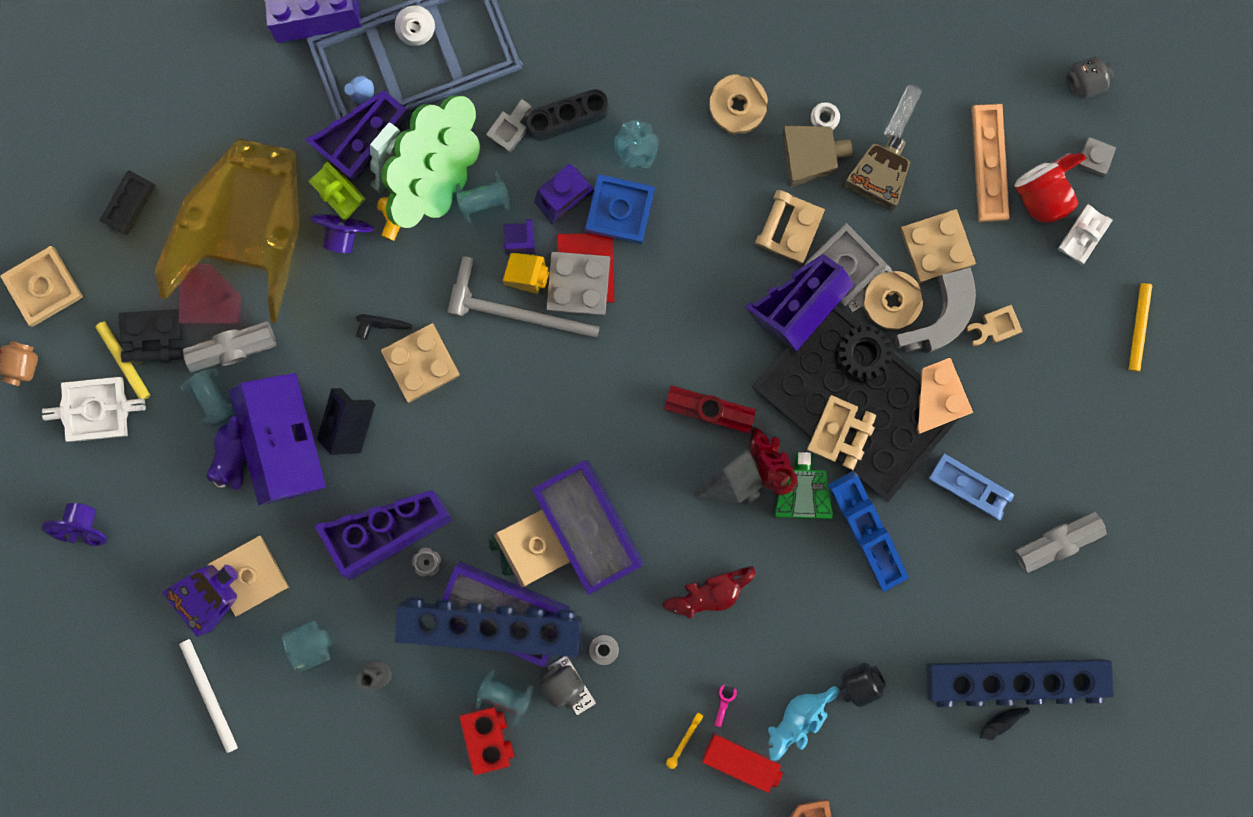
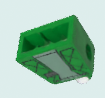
(810, 496)

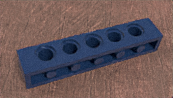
(412, 630)
(1096, 672)

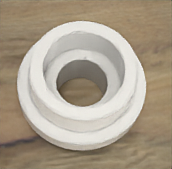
(825, 108)

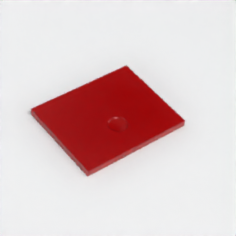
(590, 245)

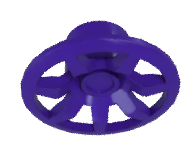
(338, 235)
(76, 522)

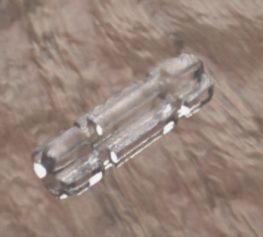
(903, 111)

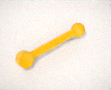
(672, 761)

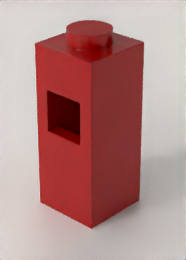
(742, 763)

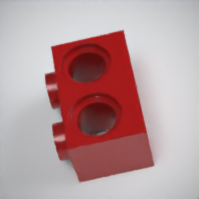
(477, 741)

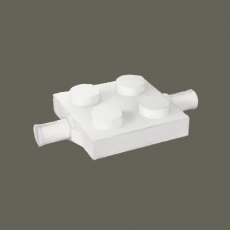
(94, 409)

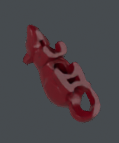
(771, 465)
(717, 595)

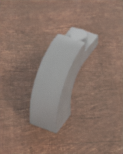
(958, 305)

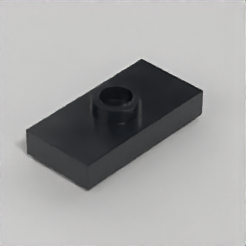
(127, 202)

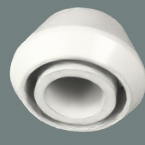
(405, 22)

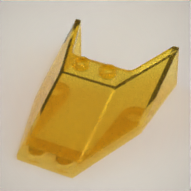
(239, 215)

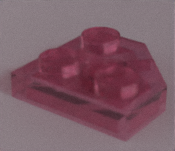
(208, 298)

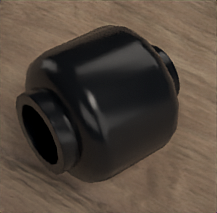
(862, 684)

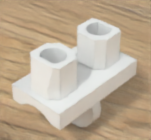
(1084, 234)

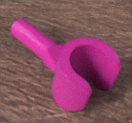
(723, 705)

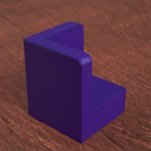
(519, 238)

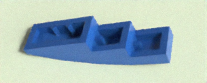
(868, 531)

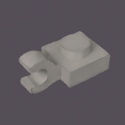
(508, 128)

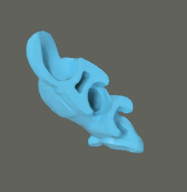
(802, 715)

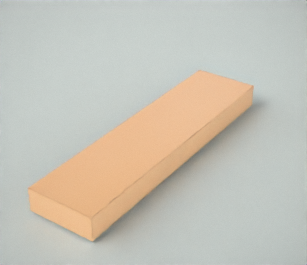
(990, 163)

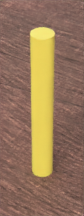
(127, 368)

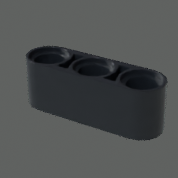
(576, 103)

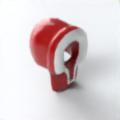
(1047, 190)

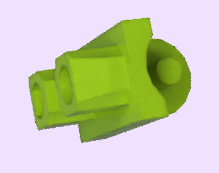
(337, 190)

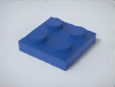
(620, 209)

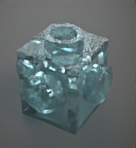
(636, 145)
(306, 646)

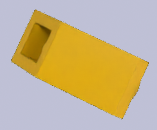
(526, 272)

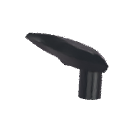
(367, 321)
(1002, 723)

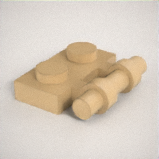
(833, 428)

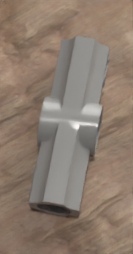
(229, 347)
(1060, 542)

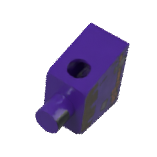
(562, 193)
(203, 597)

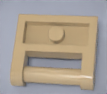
(798, 231)

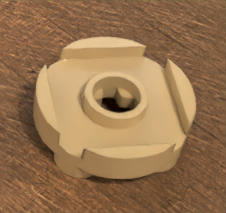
(742, 88)
(909, 296)

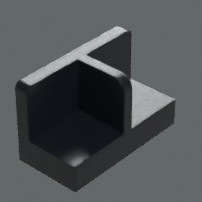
(345, 423)

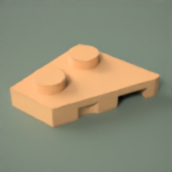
(941, 396)

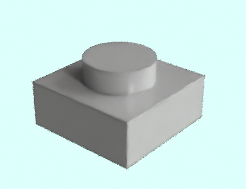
(1097, 156)

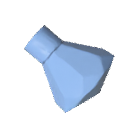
(359, 89)

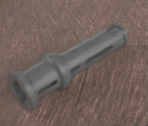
(382, 679)

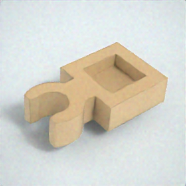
(998, 325)

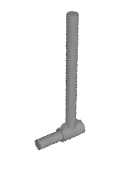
(462, 301)

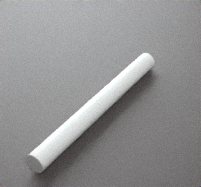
(208, 696)

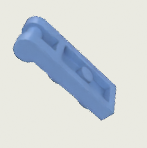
(970, 486)

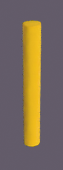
(1140, 327)

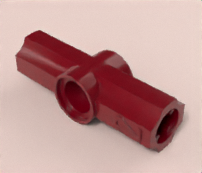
(729, 414)

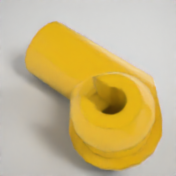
(390, 230)

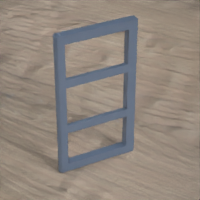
(388, 16)

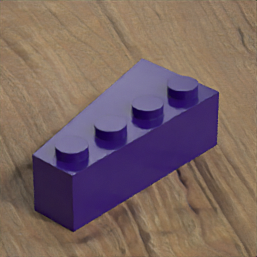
(382, 531)

